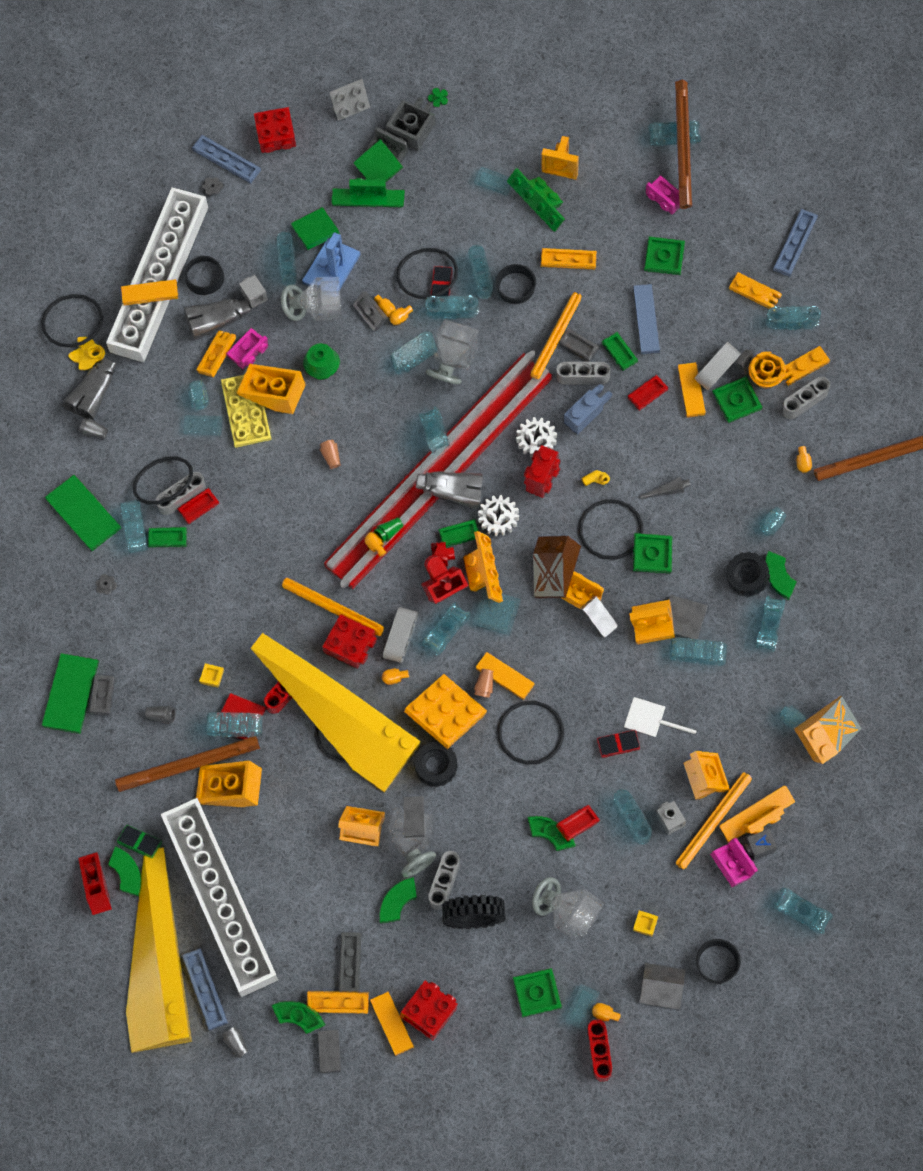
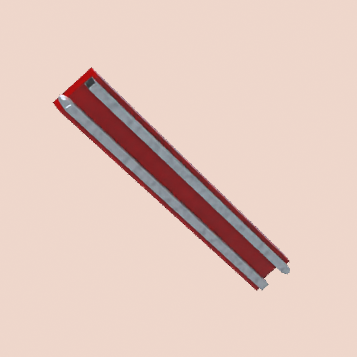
(467, 442)

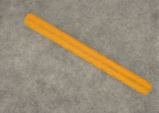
(555, 335)
(330, 605)
(713, 820)

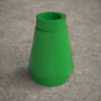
(388, 529)

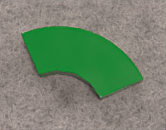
(779, 578)
(547, 829)
(127, 870)
(396, 900)
(299, 1014)

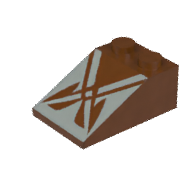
(554, 565)

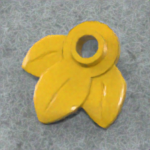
(84, 354)

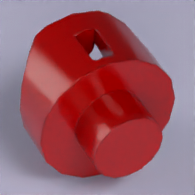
(440, 550)

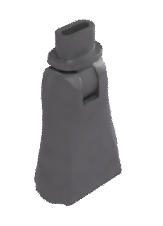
(210, 317)
(89, 393)
(456, 487)

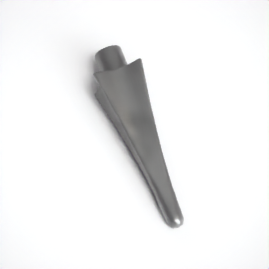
(672, 487)

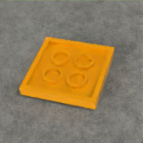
(445, 711)

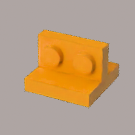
(560, 161)
(652, 622)
(705, 774)
(361, 825)

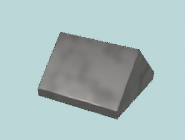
(662, 986)

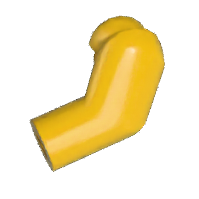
(597, 477)

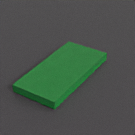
(83, 513)
(70, 693)

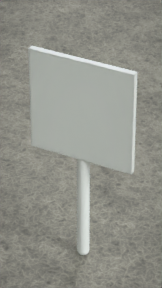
(647, 717)

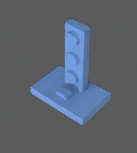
(332, 261)

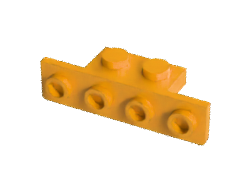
(482, 569)
(758, 815)

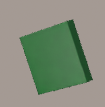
(378, 163)
(314, 228)
(664, 255)
(737, 399)
(652, 553)
(537, 992)

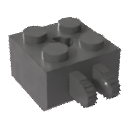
(412, 123)

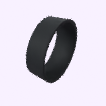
(516, 268)
(207, 289)
(719, 942)

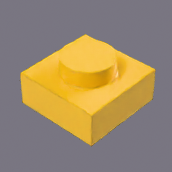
(211, 675)
(645, 923)

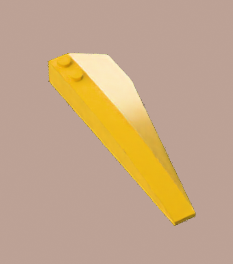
(359, 732)
(156, 987)

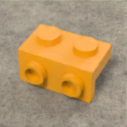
(582, 590)

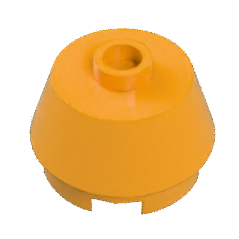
(767, 370)

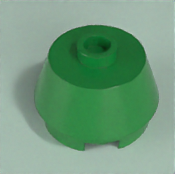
(321, 361)

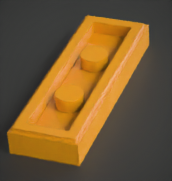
(568, 258)
(149, 292)
(691, 390)
(506, 676)
(338, 1001)
(391, 1023)

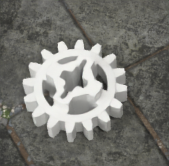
(530, 431)
(506, 516)

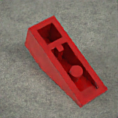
(94, 884)

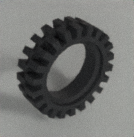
(473, 912)

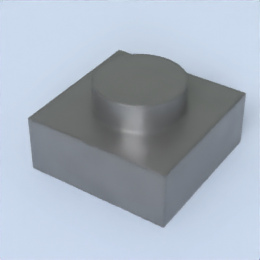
(743, 362)

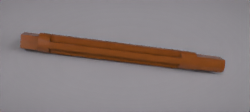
(683, 144)
(869, 458)
(186, 764)

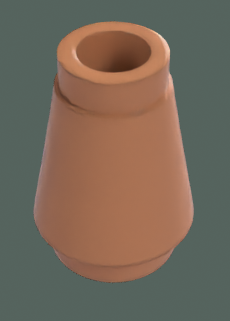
(330, 452)
(484, 684)

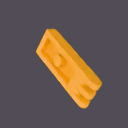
(755, 291)
(216, 353)
(805, 365)

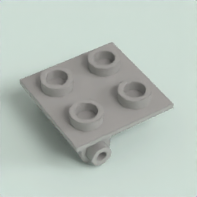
(349, 99)

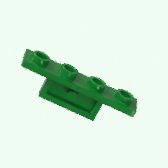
(368, 194)
(538, 197)

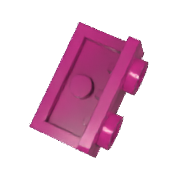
(664, 194)
(248, 348)
(734, 862)

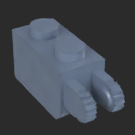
(586, 409)

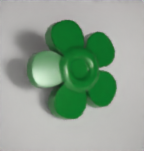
(438, 97)

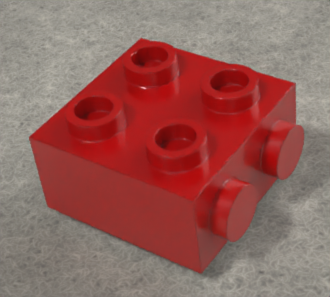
(275, 130)
(542, 471)
(349, 641)
(429, 1009)

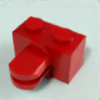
(443, 581)

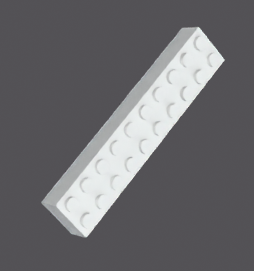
(161, 261)
(219, 897)

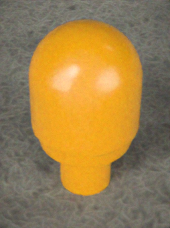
(385, 305)
(400, 315)
(803, 460)
(375, 543)
(394, 676)
(604, 1012)

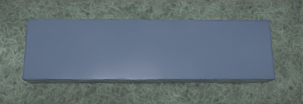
(226, 159)
(795, 242)
(646, 319)
(204, 989)

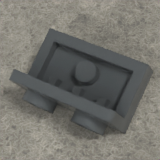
(396, 145)

